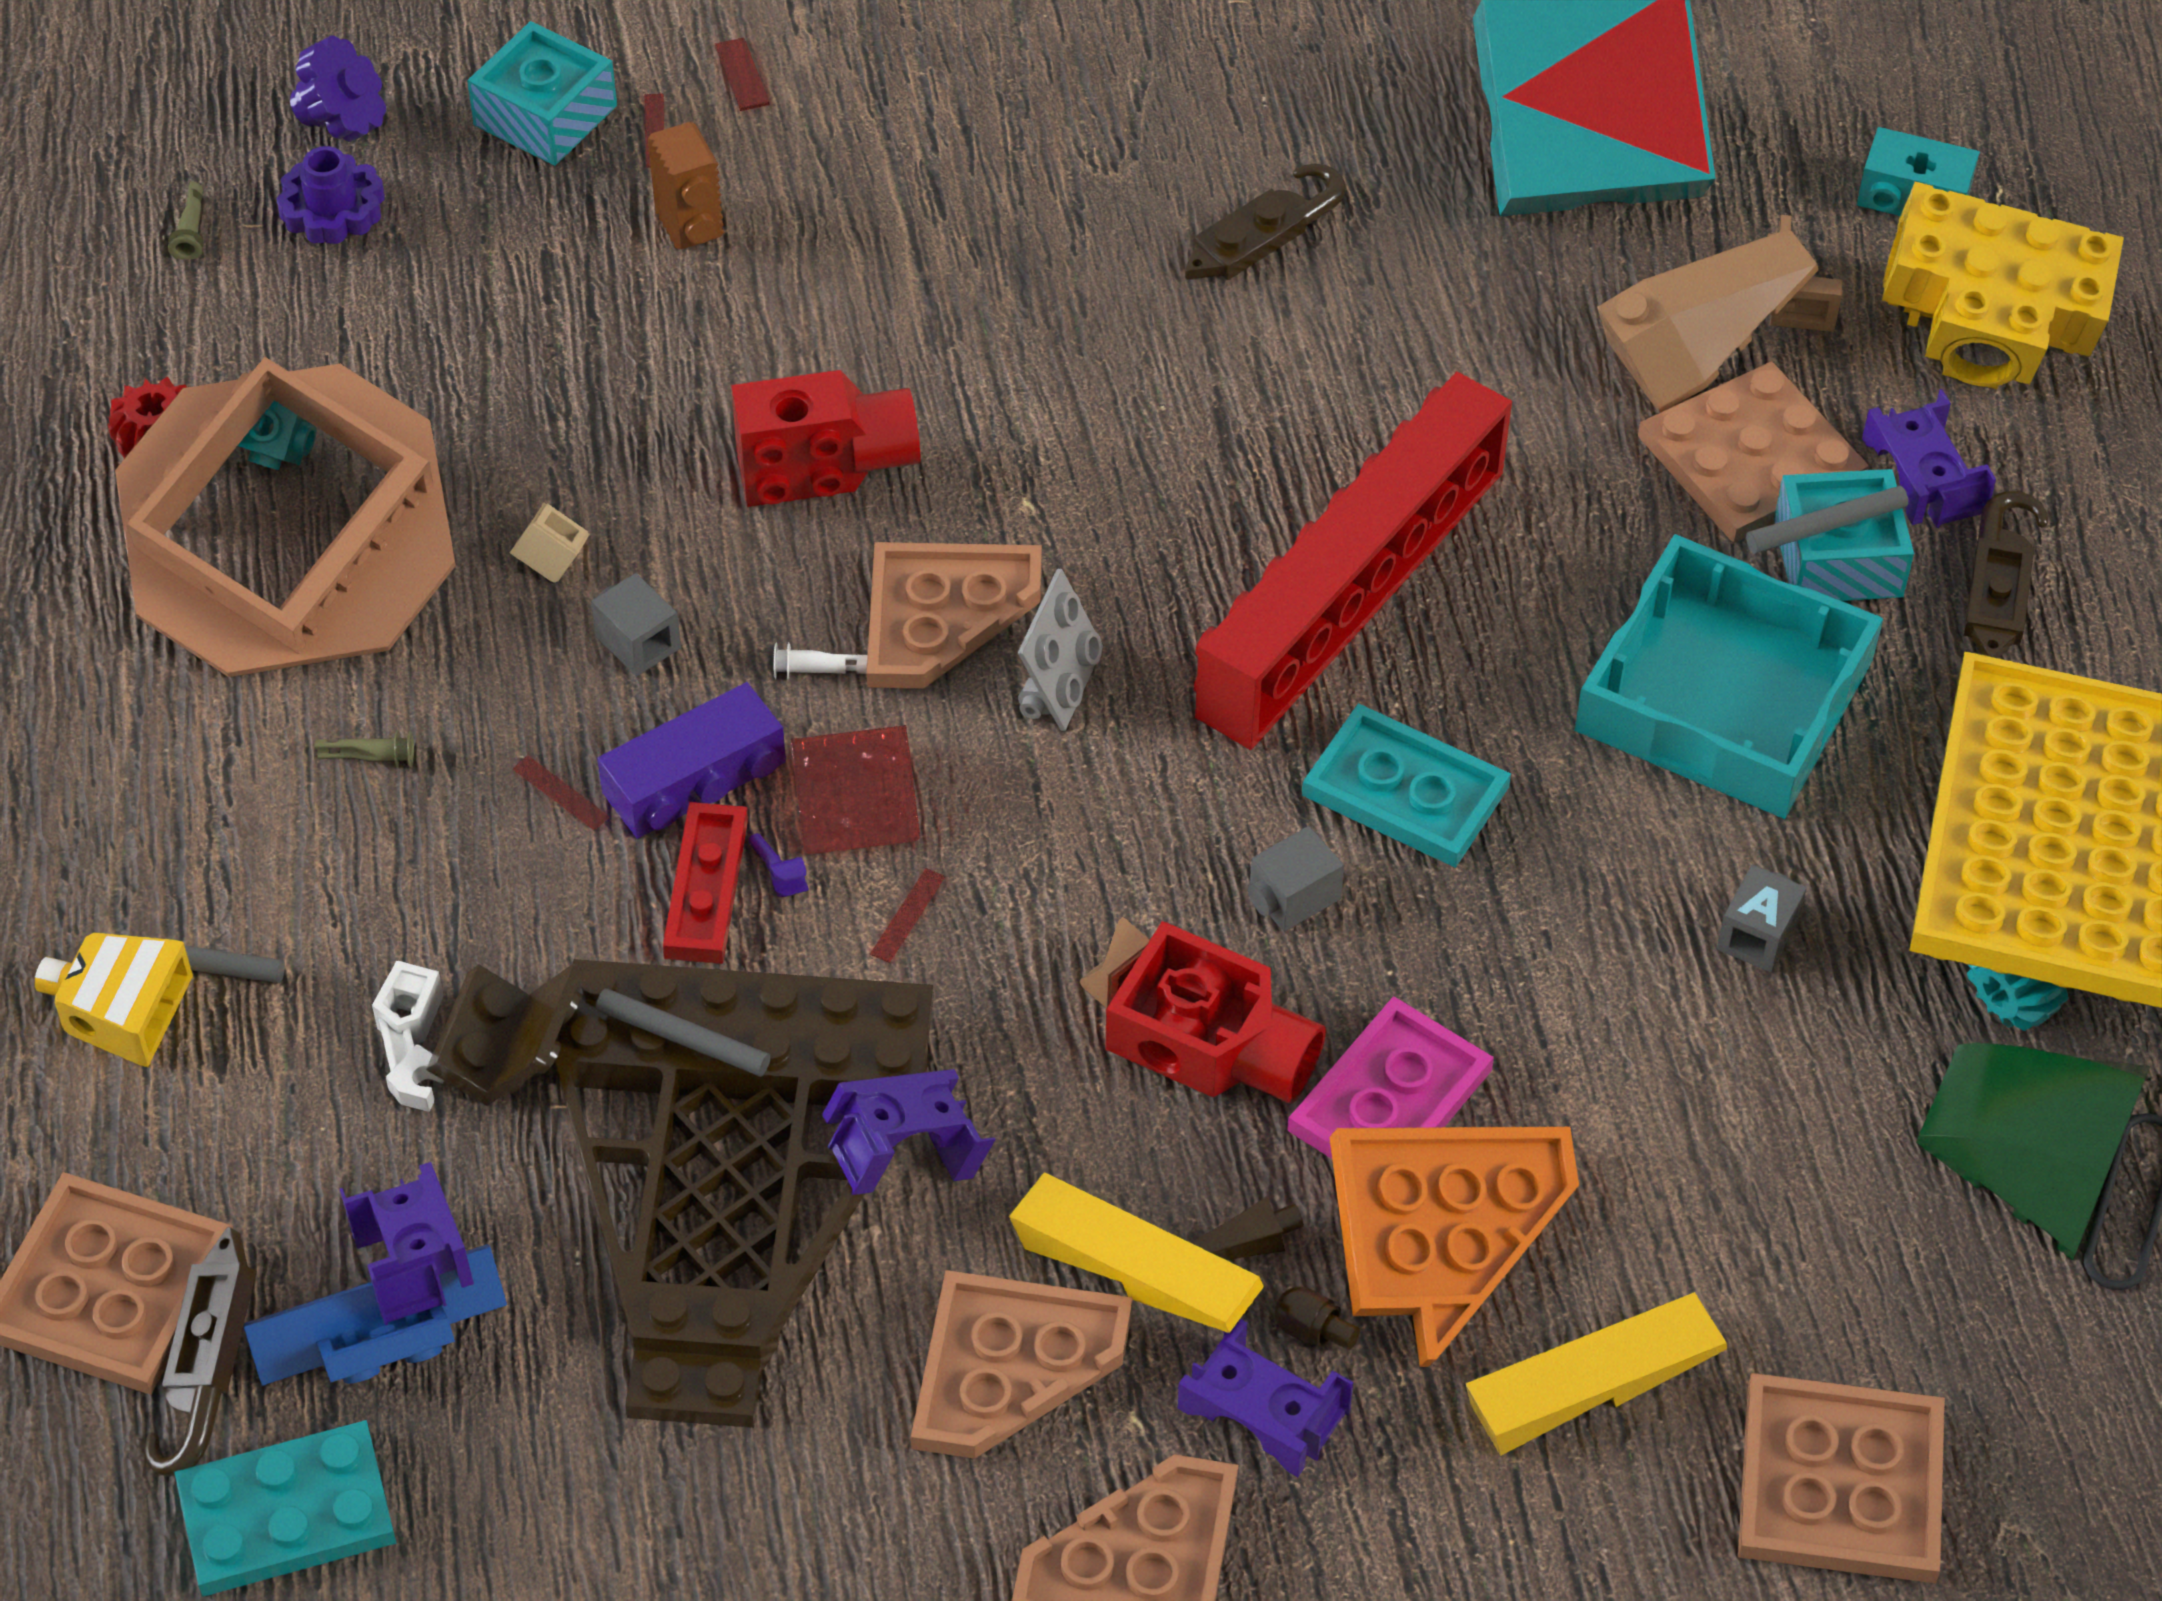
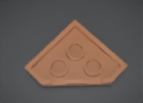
(943, 604)
(1010, 1356)
(1140, 1543)

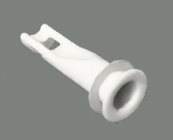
(815, 662)

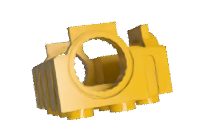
(1999, 282)

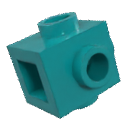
(279, 437)

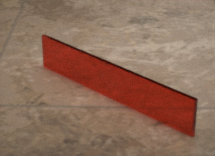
(653, 118)
(561, 792)
(907, 915)

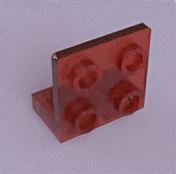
(855, 789)

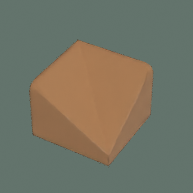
(1122, 955)

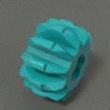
(2016, 998)

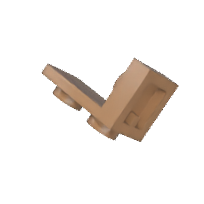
(1814, 304)

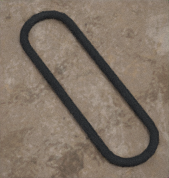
(2101, 1211)

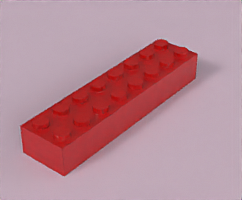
(1350, 560)

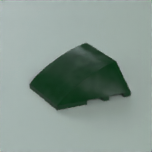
(2033, 1129)

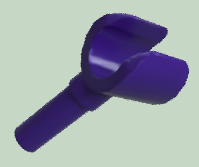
(785, 875)

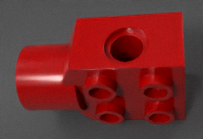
(818, 435)
(1210, 1020)

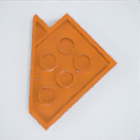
(1443, 1216)

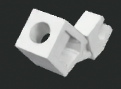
(421, 993)

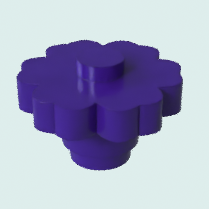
(337, 90)
(330, 196)

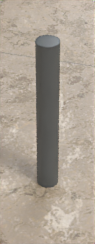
(1827, 519)
(235, 964)
(683, 1032)

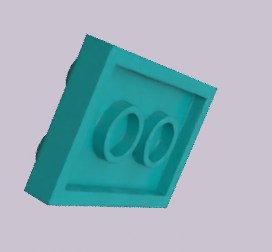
(1406, 785)
(284, 1508)

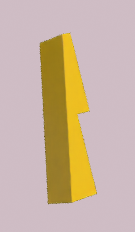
(1148, 1261)
(1588, 1371)

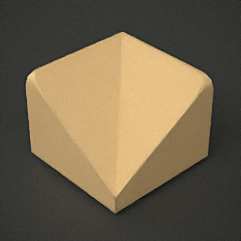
(550, 543)

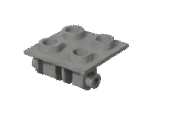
(1058, 654)

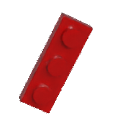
(705, 883)

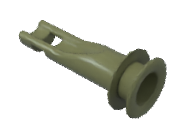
(185, 241)
(370, 749)

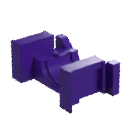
(1929, 463)
(889, 1109)
(418, 1239)
(1273, 1403)

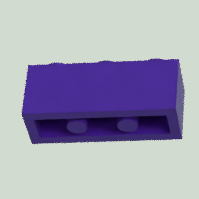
(692, 760)

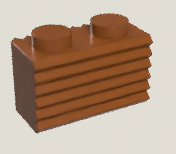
(685, 185)

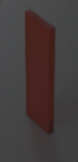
(742, 74)

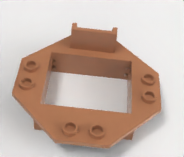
(363, 583)

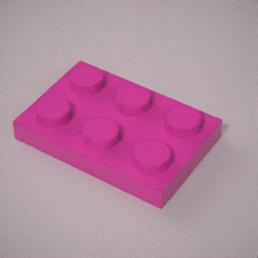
(1393, 1076)

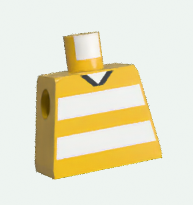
(118, 992)

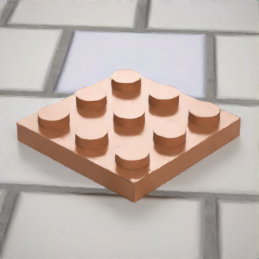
(1740, 442)
(102, 1281)
(1842, 1478)

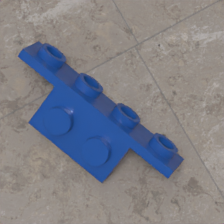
(349, 1333)

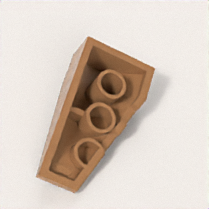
(1690, 319)

